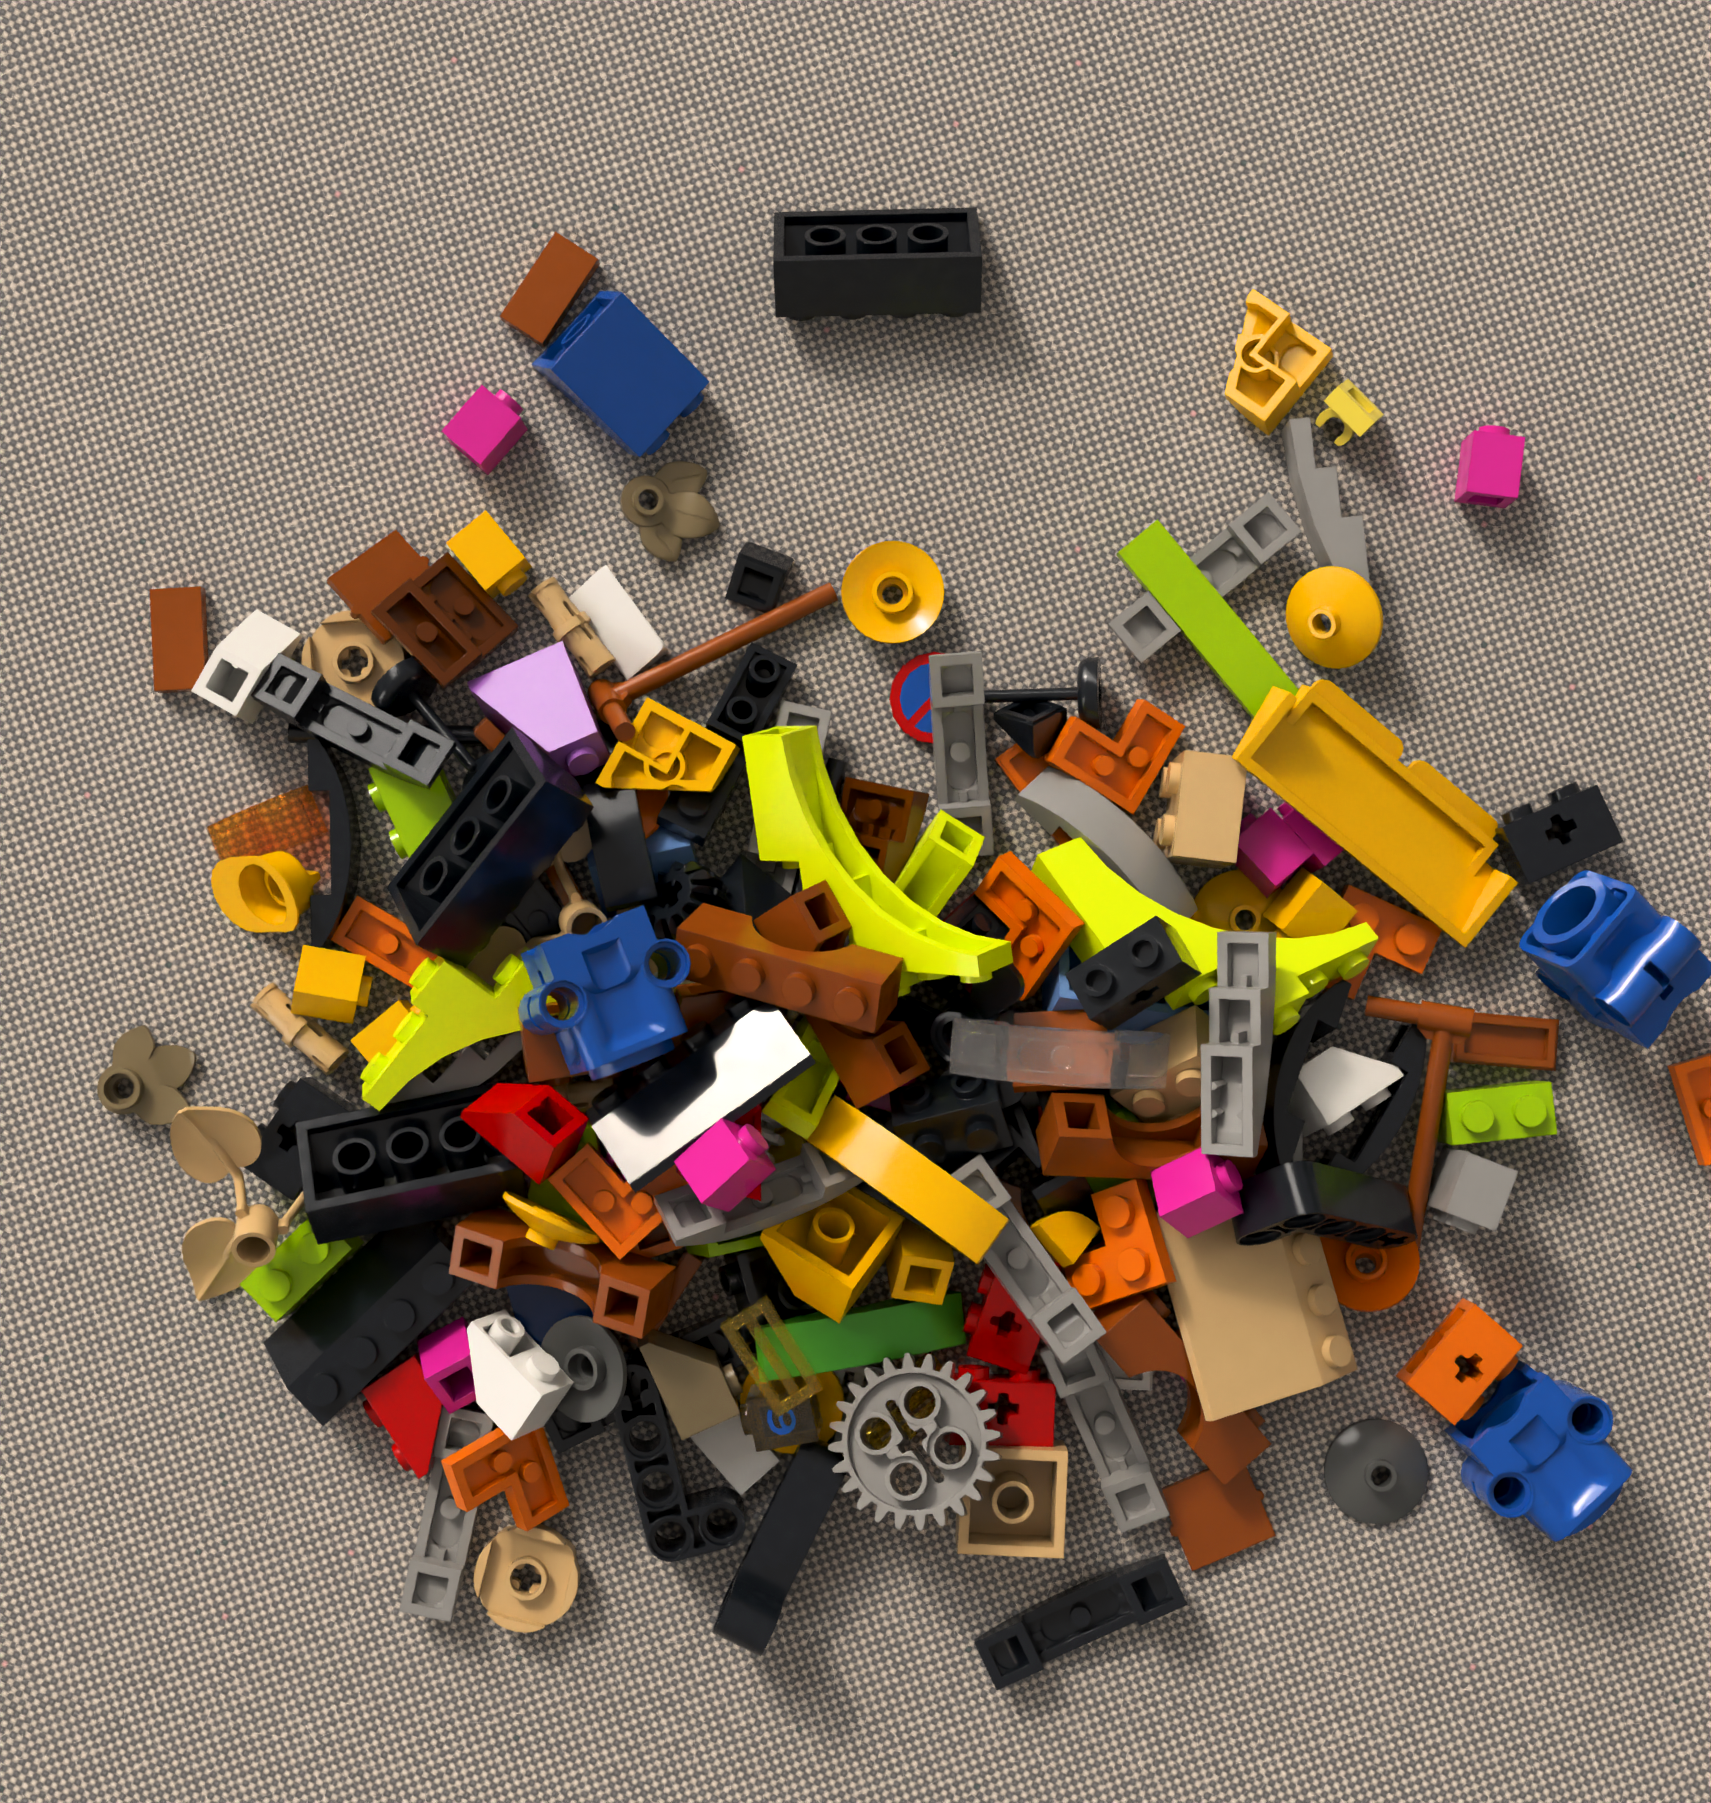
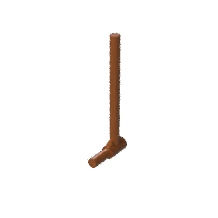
(614, 698)
(1444, 1026)

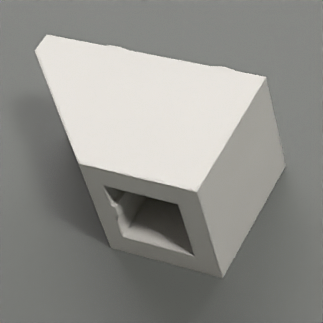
(241, 663)
(1335, 1085)
(513, 1375)

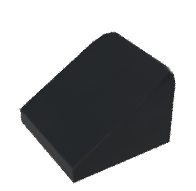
(759, 577)
(1032, 724)

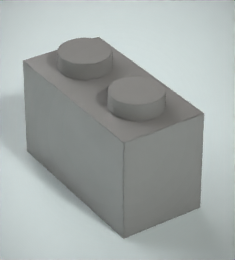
(1469, 1190)

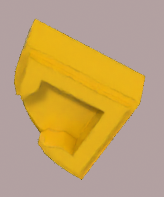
(1065, 1235)

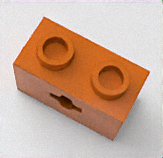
(1437, 1378)

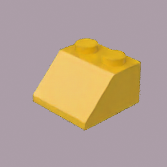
(834, 1250)

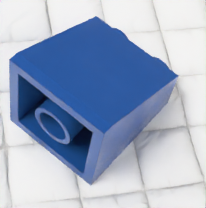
(622, 373)

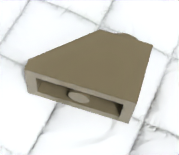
(691, 1382)

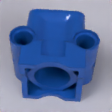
(1614, 956)
(606, 994)
(1544, 1450)

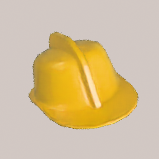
(263, 891)

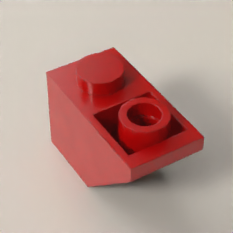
(528, 1126)
(408, 1412)

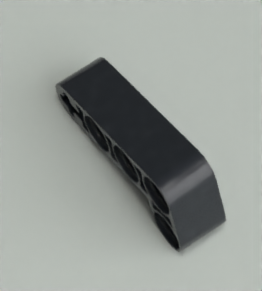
(1324, 1204)
(672, 1502)
(779, 1547)

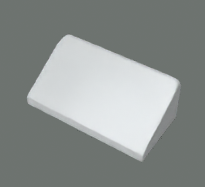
(619, 623)

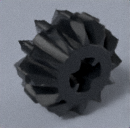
(681, 894)

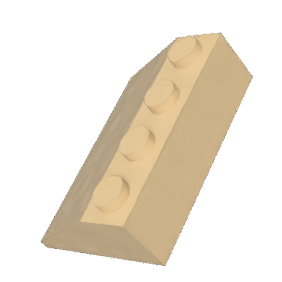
(1255, 1317)

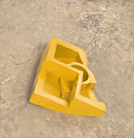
(1272, 363)
(668, 754)

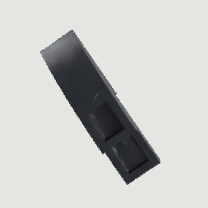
(742, 710)

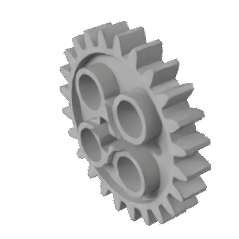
(876, 1470)

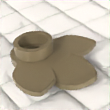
(677, 509)
(154, 1075)

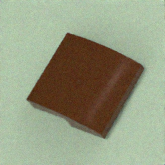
(445, 620)
(884, 821)

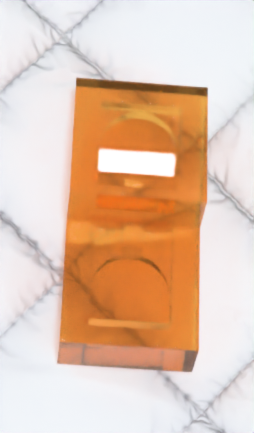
(269, 826)

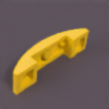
(908, 1179)

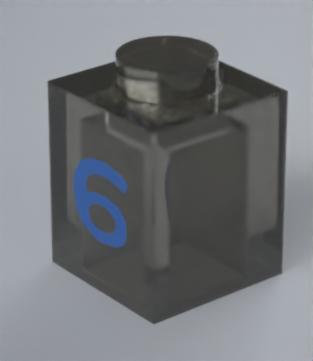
(794, 1427)

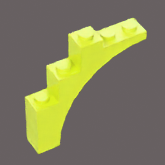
(807, 830)
(929, 879)
(1115, 908)
(454, 1013)

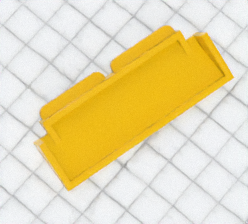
(1392, 818)

